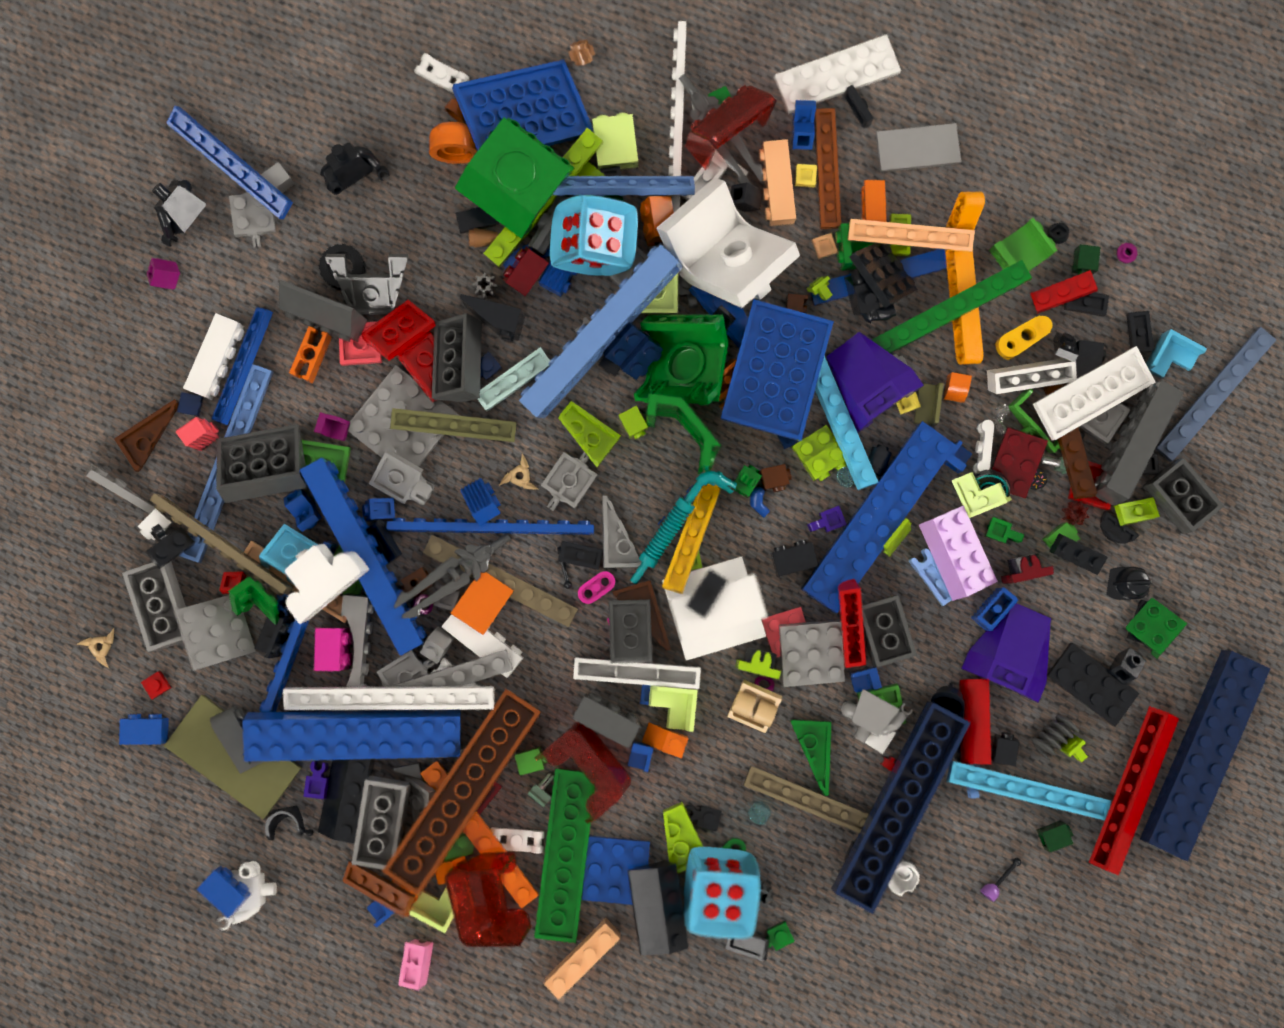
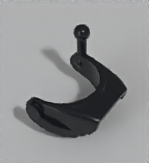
(278, 815)

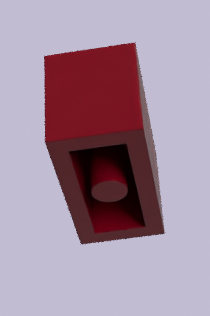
(525, 270)

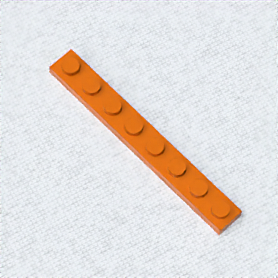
(486, 842)

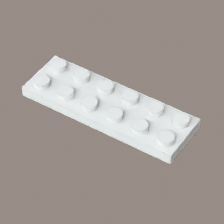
(834, 73)
(1094, 393)

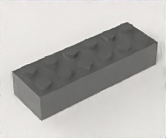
(1136, 442)

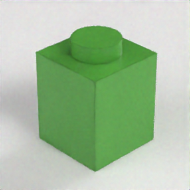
(1065, 529)
(527, 763)

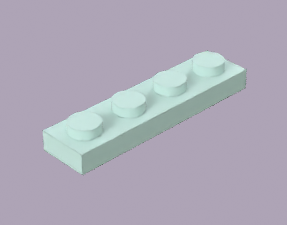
(513, 379)

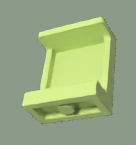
(618, 141)

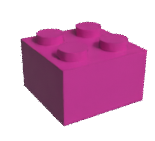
(332, 649)

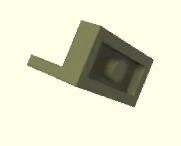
(930, 401)

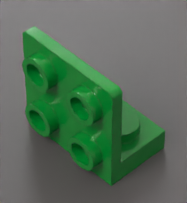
(252, 592)
(1156, 627)

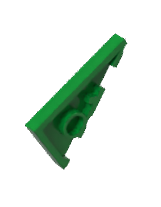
(816, 745)

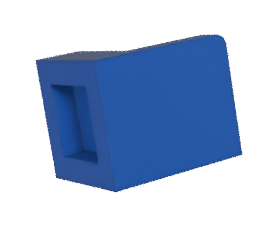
(958, 458)
(865, 679)
(640, 756)
(379, 912)

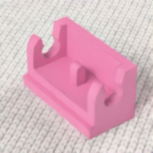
(415, 964)

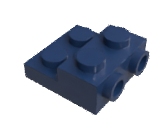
(633, 351)

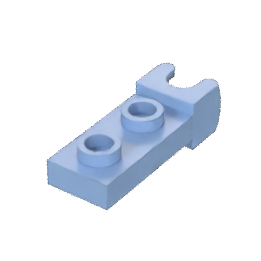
(931, 576)

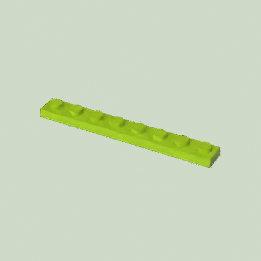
(578, 156)

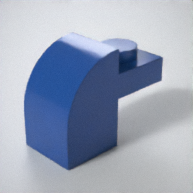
(803, 124)
(302, 509)

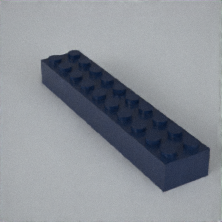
(1205, 754)
(900, 807)

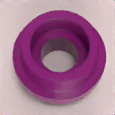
(1121, 255)

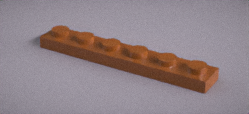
(827, 168)

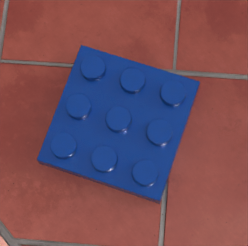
(607, 868)

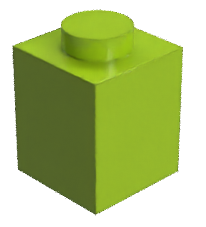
(633, 423)

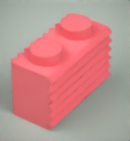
(198, 433)

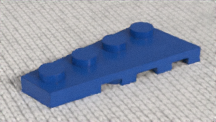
(711, 303)

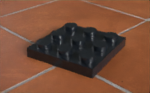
(883, 273)

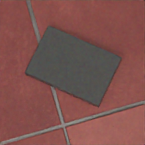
(630, 631)

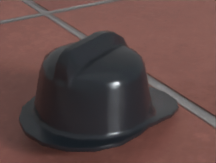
(1128, 583)
(950, 699)

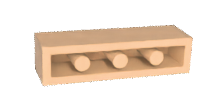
(778, 182)
(582, 958)

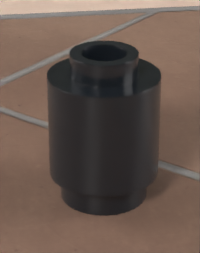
(879, 459)

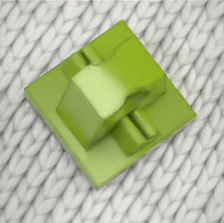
(820, 287)
(1074, 748)

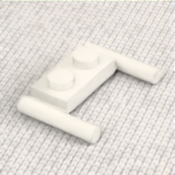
(715, 170)

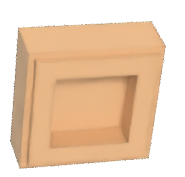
(824, 245)

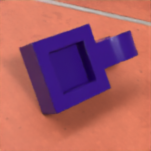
(830, 520)

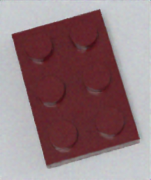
(1019, 459)

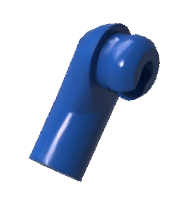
(756, 501)

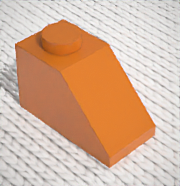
(665, 740)

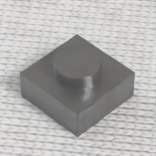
(449, 601)

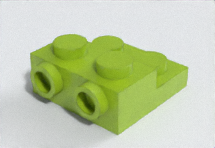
(820, 453)

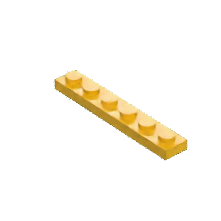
(691, 539)

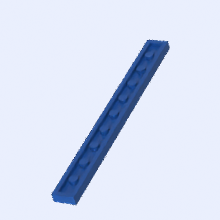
(500, 526)
(284, 666)

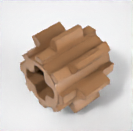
(581, 52)

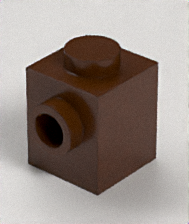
(775, 478)
(414, 579)

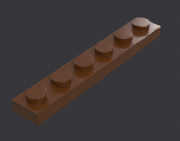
(1075, 459)

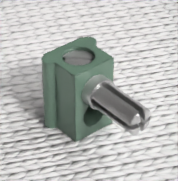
(1058, 463)
(537, 791)

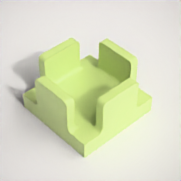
(666, 301)

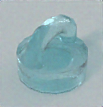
(844, 477)
(759, 813)

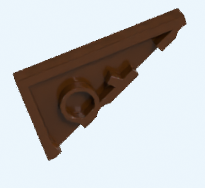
(142, 438)
(644, 591)

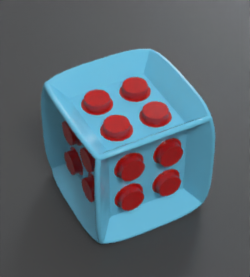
(593, 235)
(721, 892)

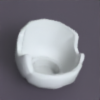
(907, 882)

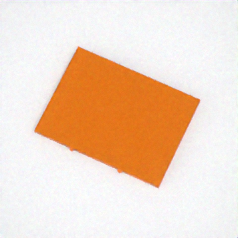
(482, 602)

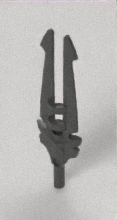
(700, 107)
(474, 561)

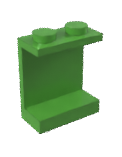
(1025, 244)

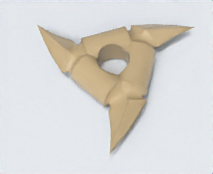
(523, 467)
(106, 644)

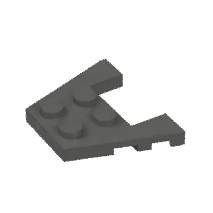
(369, 292)

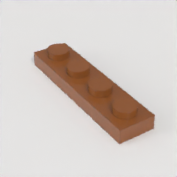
(379, 889)

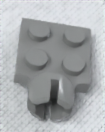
(401, 479)

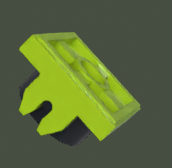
(759, 662)

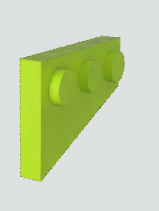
(589, 432)
(679, 835)

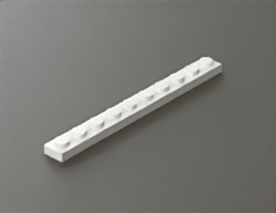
(677, 112)
(388, 698)

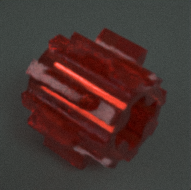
(1071, 517)

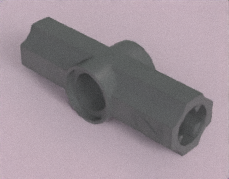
(541, 239)

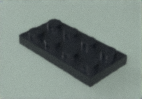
(1092, 684)

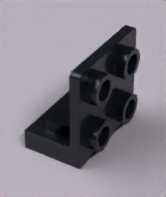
(273, 636)

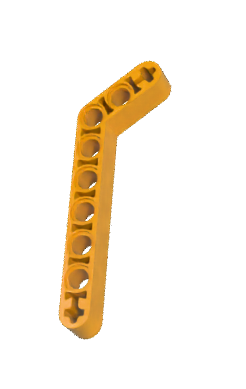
(962, 276)

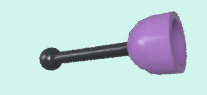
(991, 890)

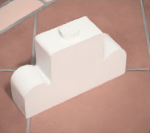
(321, 579)

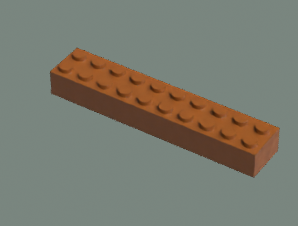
(461, 793)

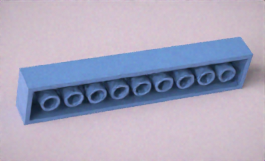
(605, 326)

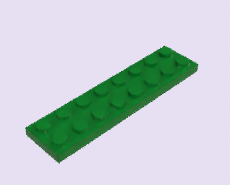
(564, 857)

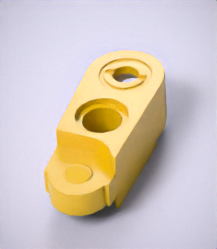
(1036, 330)

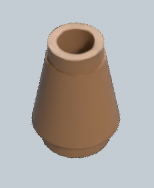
(481, 237)

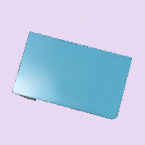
(1176, 349)

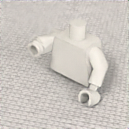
(251, 875)

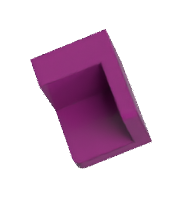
(163, 273)
(332, 426)

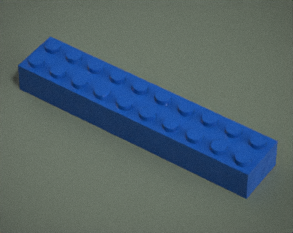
(879, 514)
(352, 536)
(351, 734)

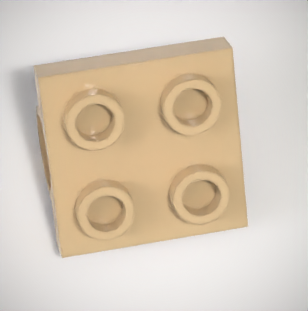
(754, 706)

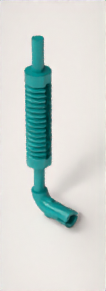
(676, 519)

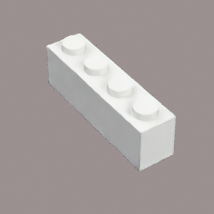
(214, 356)
(1031, 375)
(482, 644)

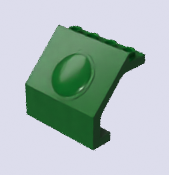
(513, 176)
(690, 357)
(677, 408)

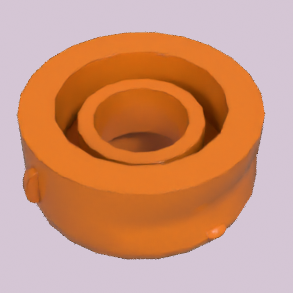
(451, 143)

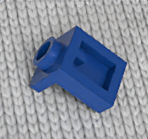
(378, 509)

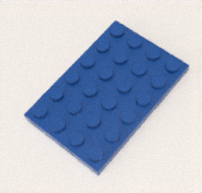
(536, 97)
(777, 370)

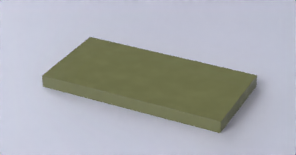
(201, 749)

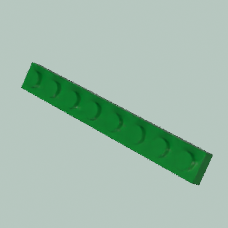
(954, 307)

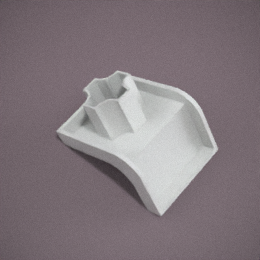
(722, 249)

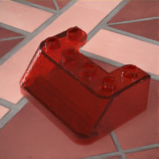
(728, 121)
(595, 762)
(481, 904)

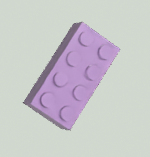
(958, 553)

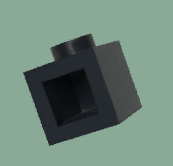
(746, 197)
(1127, 666)
(1005, 749)

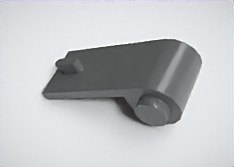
(229, 730)

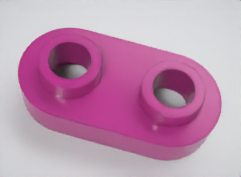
(595, 585)

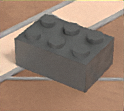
(1183, 496)
(886, 631)
(607, 719)

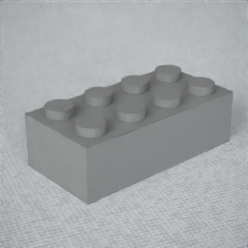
(154, 599)
(380, 821)

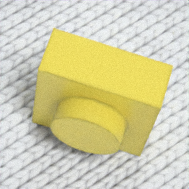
(805, 175)
(908, 404)

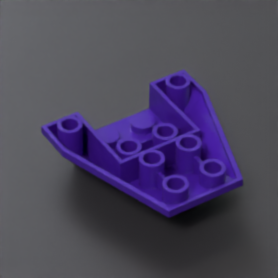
(870, 379)
(1014, 653)

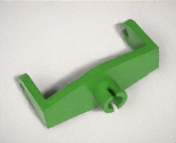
(1029, 425)

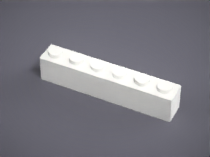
(637, 673)

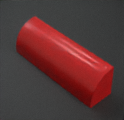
(851, 623)
(976, 743)

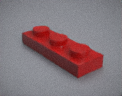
(1064, 292)

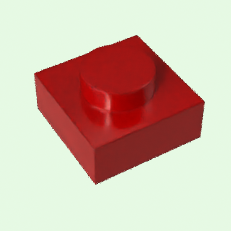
(230, 580)
(156, 685)

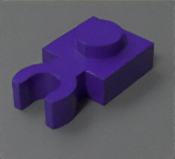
(316, 785)

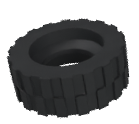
(351, 254)

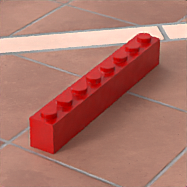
(1134, 790)

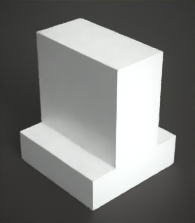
(732, 619)

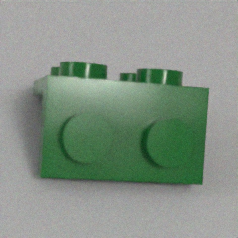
(847, 247)

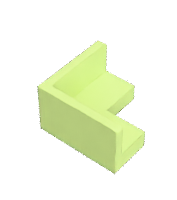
(976, 500)
(680, 704)
(433, 910)

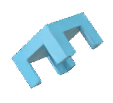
(284, 548)

